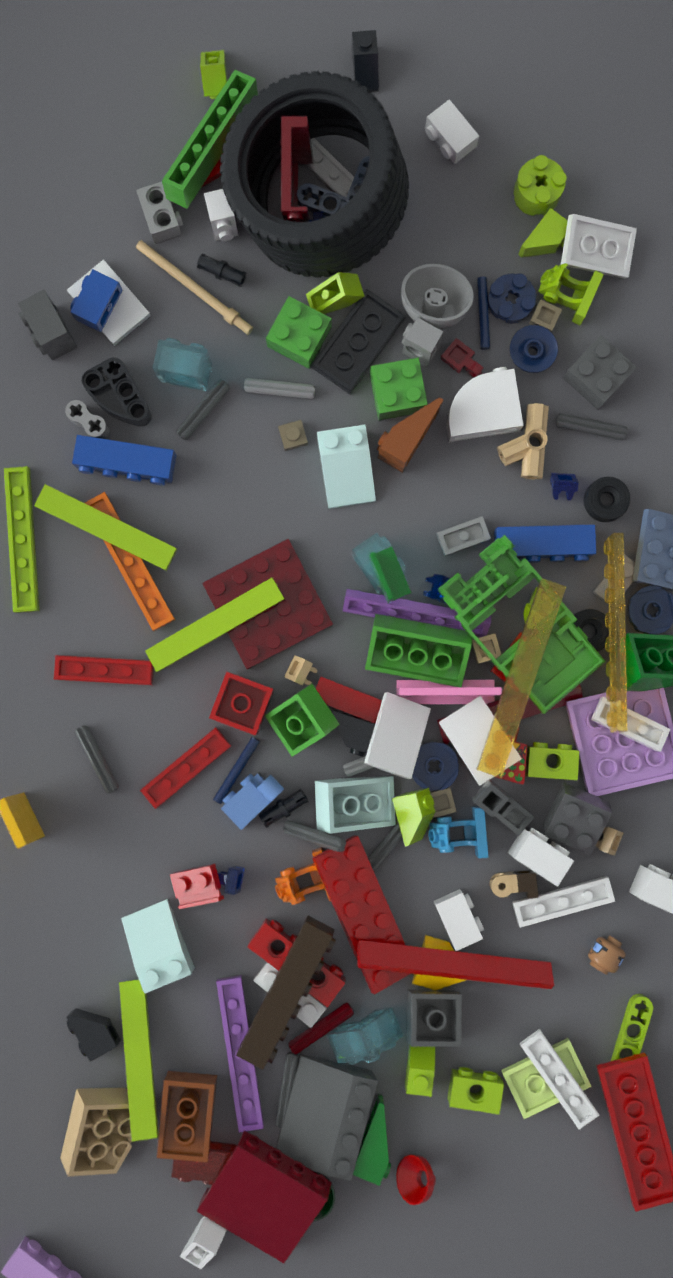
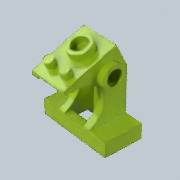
(583, 291)

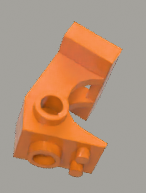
(288, 887)

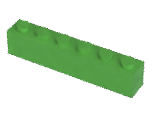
(207, 140)

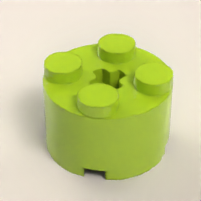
(539, 186)

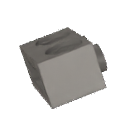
(159, 212)

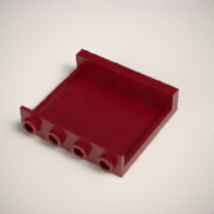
(295, 150)
(265, 1197)

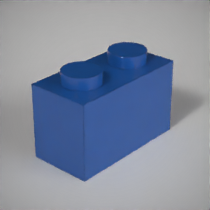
(96, 300)

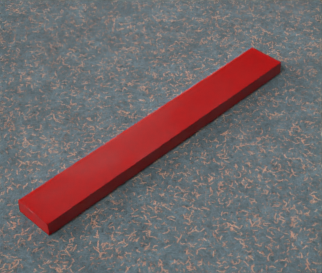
(454, 964)

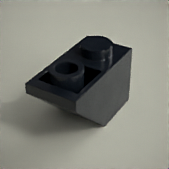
(93, 1032)

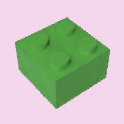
(299, 332)
(398, 388)
(302, 720)

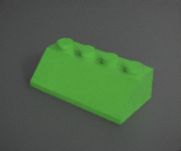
(418, 650)

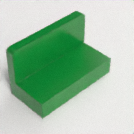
(389, 574)

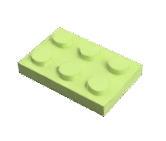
(530, 1088)

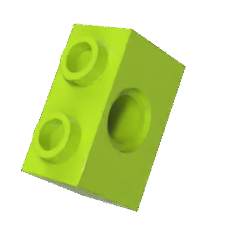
(566, 765)
(486, 1100)

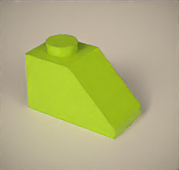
(213, 72)
(546, 236)
(336, 293)
(414, 814)
(420, 1071)

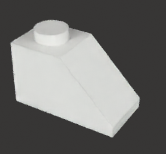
(203, 1243)

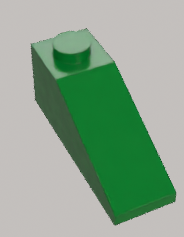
(373, 1156)

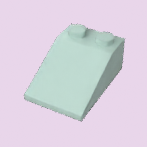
(346, 466)
(354, 803)
(157, 946)

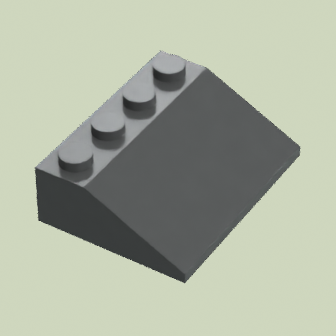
(327, 1116)

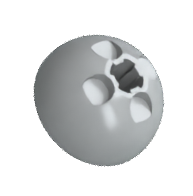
(436, 295)

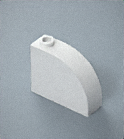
(486, 407)

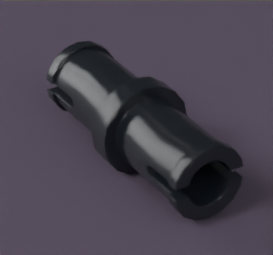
(221, 270)
(283, 808)

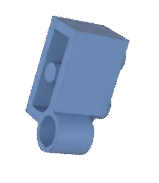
(251, 799)

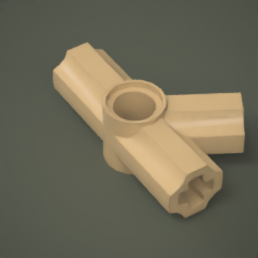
(521, 449)

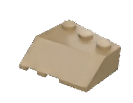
(97, 1132)

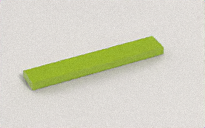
(106, 527)
(21, 539)
(214, 624)
(138, 1061)

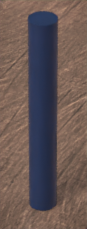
(483, 313)
(236, 770)

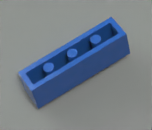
(124, 459)
(551, 542)

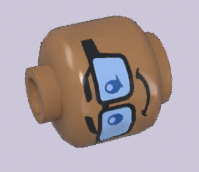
(606, 954)

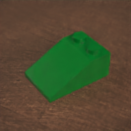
(649, 661)

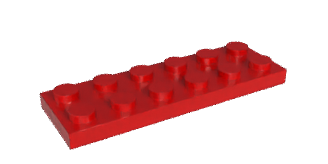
(360, 905)
(638, 1130)

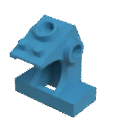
(474, 833)

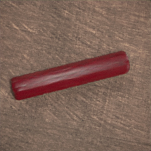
(321, 1028)

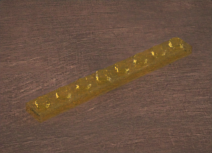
(616, 642)
(521, 678)

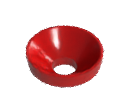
(410, 1181)

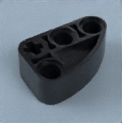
(110, 389)

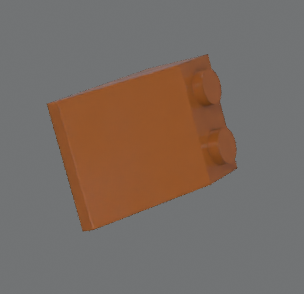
(405, 437)
(186, 1116)

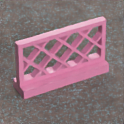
(434, 693)

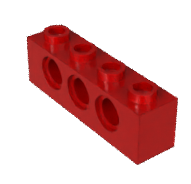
(322, 990)

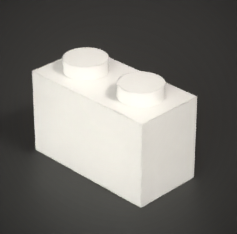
(451, 132)
(221, 216)
(458, 919)

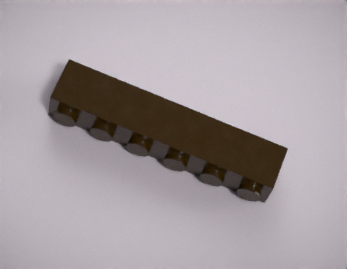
(285, 992)

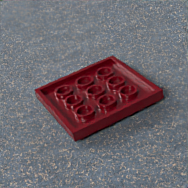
(284, 623)

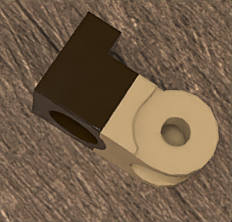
(514, 882)

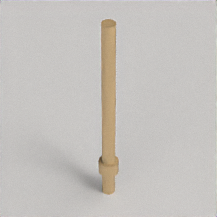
(230, 315)

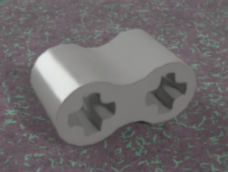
(87, 420)

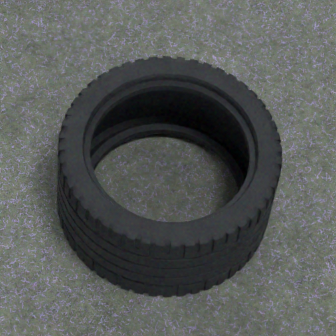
(254, 151)

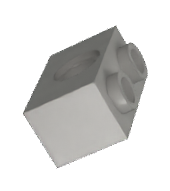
(421, 341)

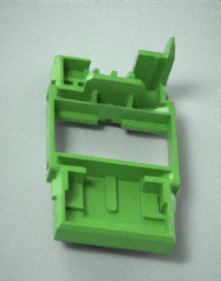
(568, 653)

